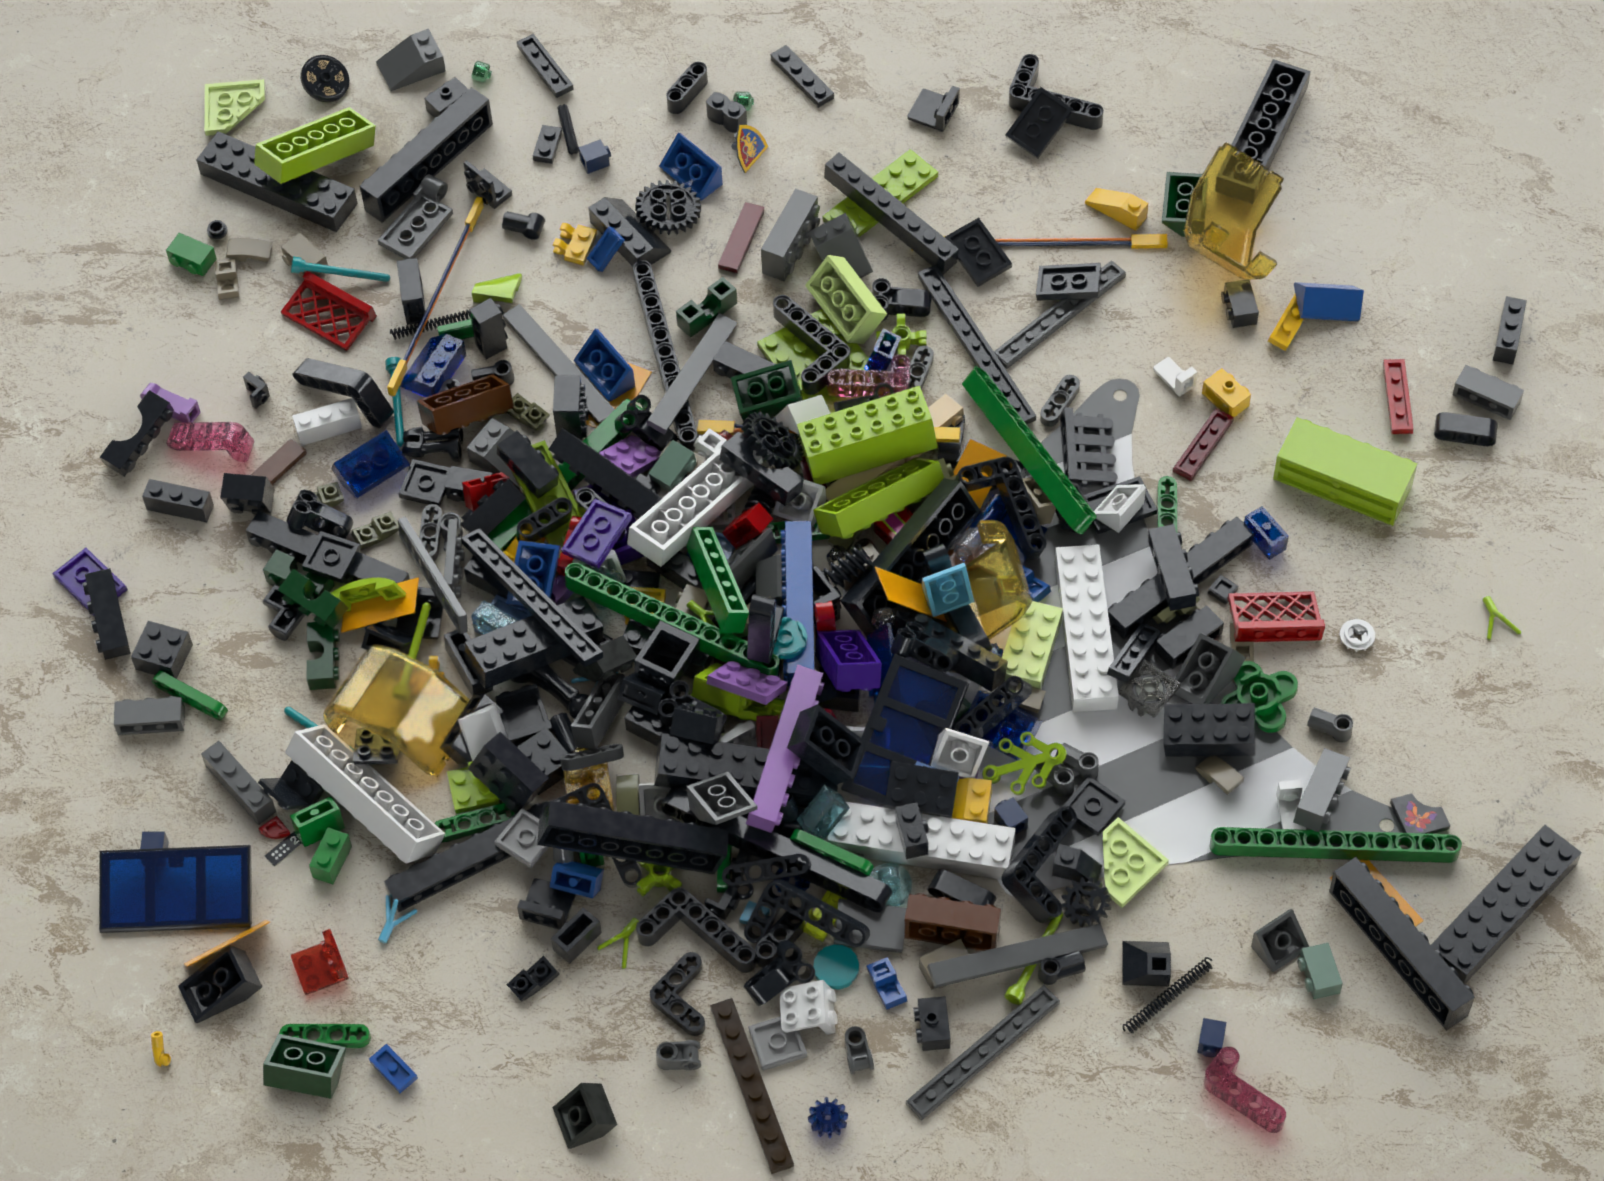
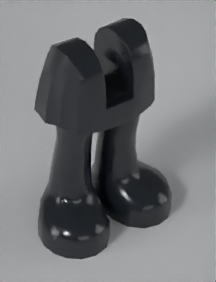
(416, 445)

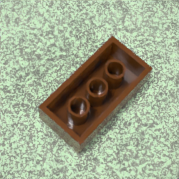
(465, 404)
(947, 921)

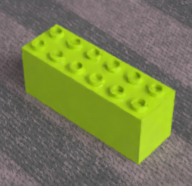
(867, 435)
(1344, 471)

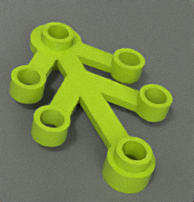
(1027, 763)

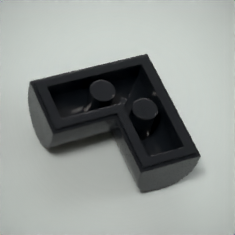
(288, 615)

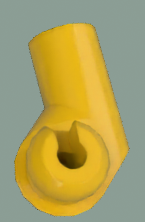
(157, 1043)

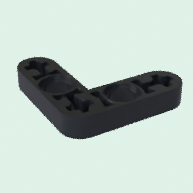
(672, 998)

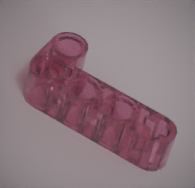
(842, 381)
(212, 436)
(1247, 1094)

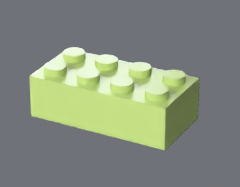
(845, 299)
(1032, 643)

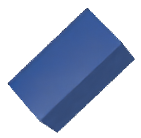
(692, 166)
(1329, 301)
(605, 366)
(539, 564)

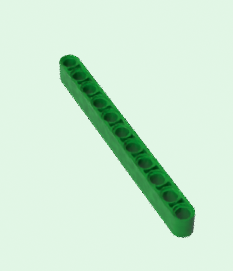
(599, 439)
(1029, 450)
(640, 608)
(1344, 839)

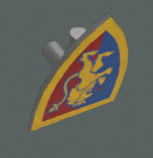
(748, 145)

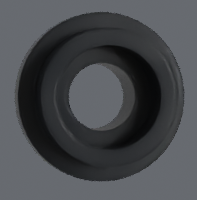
(217, 229)

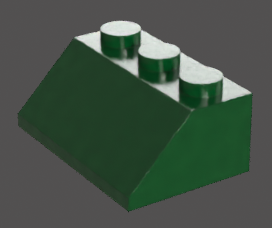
(1176, 199)
(767, 389)
(303, 1066)

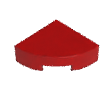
(274, 829)

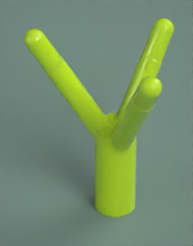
(700, 612)
(1495, 613)
(625, 933)

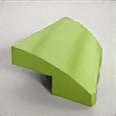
(497, 289)

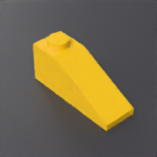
(1119, 206)

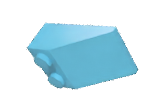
(947, 590)

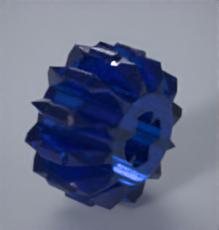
(831, 1109)

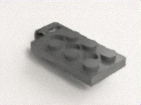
(426, 195)
(452, 533)

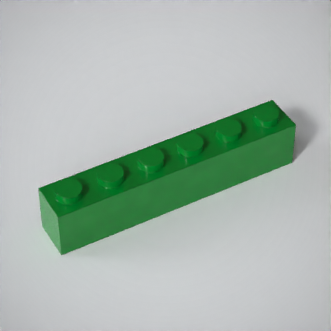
(717, 580)

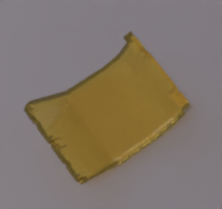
(1228, 211)
(996, 582)
(400, 703)

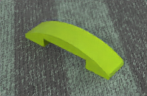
(367, 589)

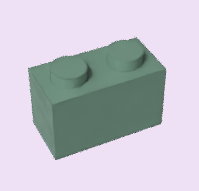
(672, 466)
(1320, 971)

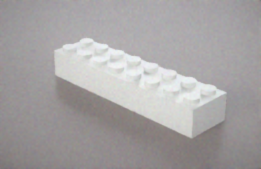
(690, 504)
(1086, 628)
(365, 794)
(952, 842)

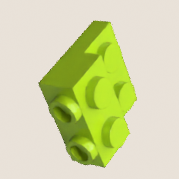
(468, 791)

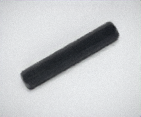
(568, 129)

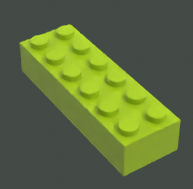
(314, 145)
(878, 498)

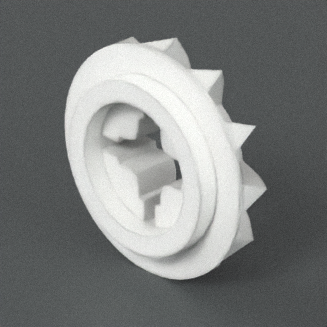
(1361, 628)

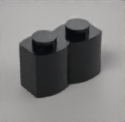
(725, 112)

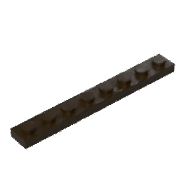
(752, 1086)

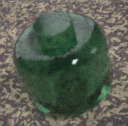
(481, 71)
(744, 98)

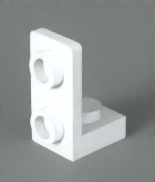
(1176, 378)
(1288, 799)

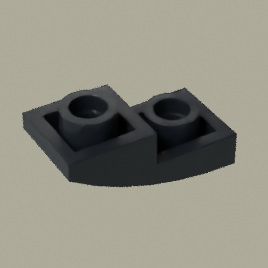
(533, 980)

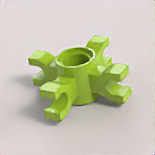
(909, 338)
(656, 880)

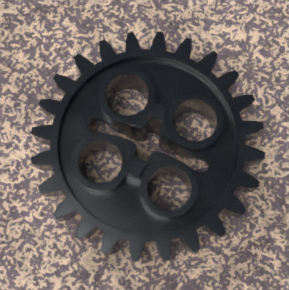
(652, 207)
(772, 441)

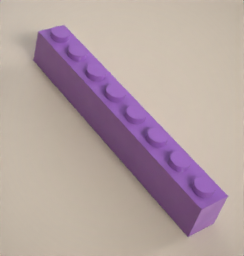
(780, 760)

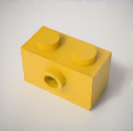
(1226, 393)

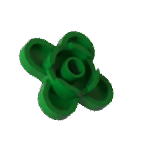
(1266, 692)

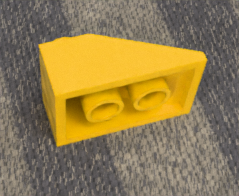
(972, 800)

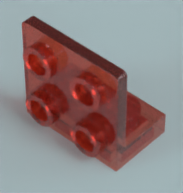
(320, 965)

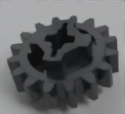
(1095, 896)

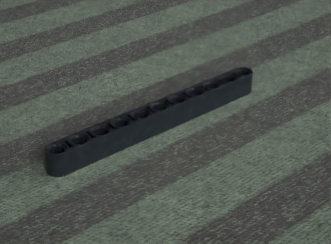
(662, 346)
(765, 845)

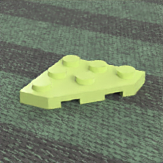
(230, 103)
(1128, 862)

